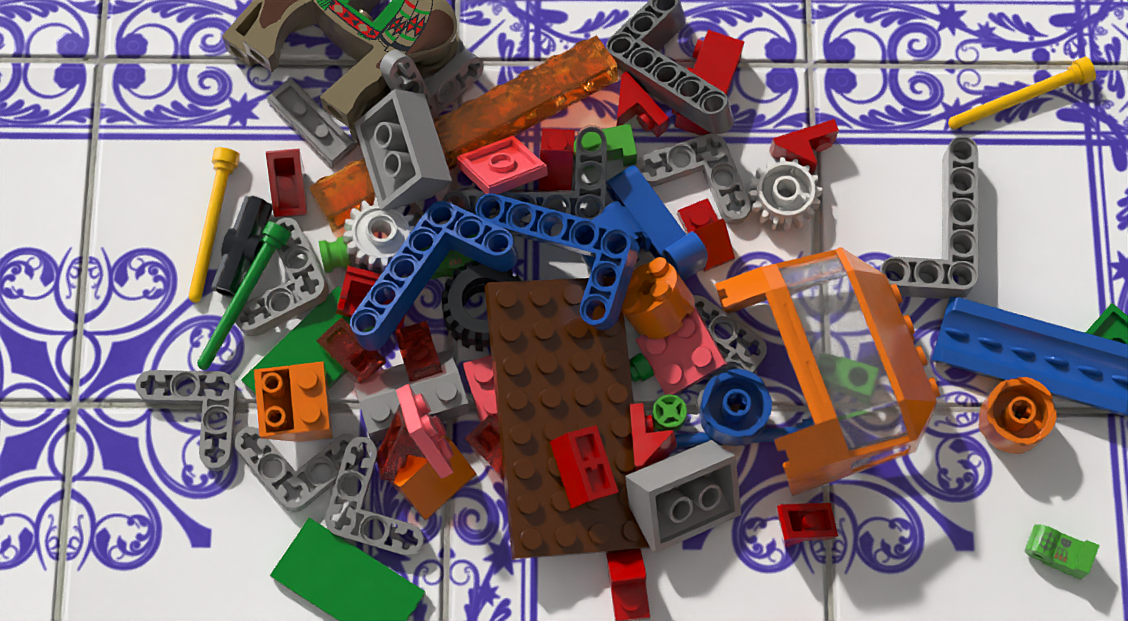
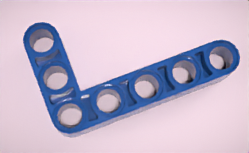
(571, 239)
(424, 264)

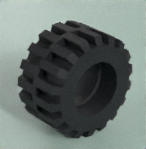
(456, 294)

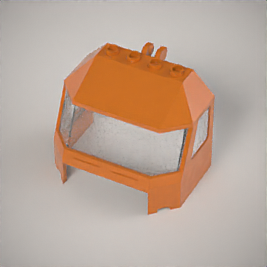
(850, 361)

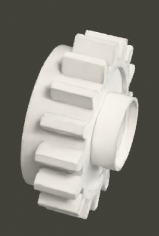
(781, 209)
(367, 247)

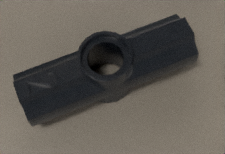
(241, 245)

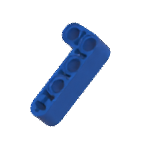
(667, 237)

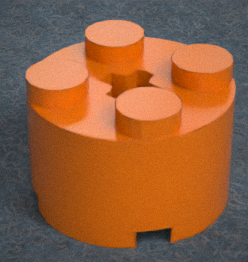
(657, 299)
(1035, 418)

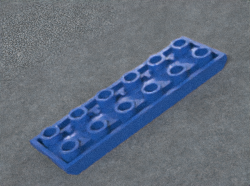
(1015, 346)

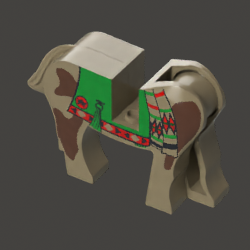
(416, 27)

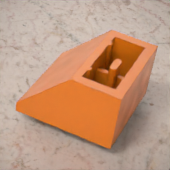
(293, 402)

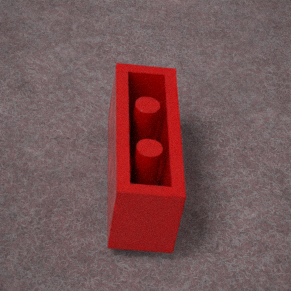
(716, 64)

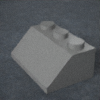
(402, 150)
(380, 400)
(684, 494)

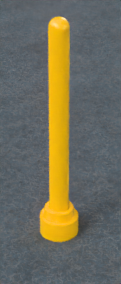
(1081, 72)
(224, 162)

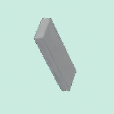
(311, 122)

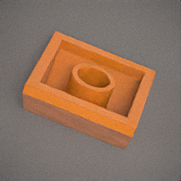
(424, 487)

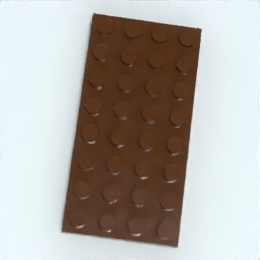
(549, 381)

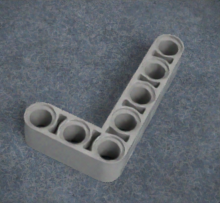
(952, 233)

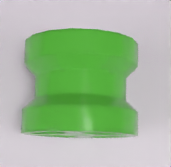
(334, 254)
(672, 407)

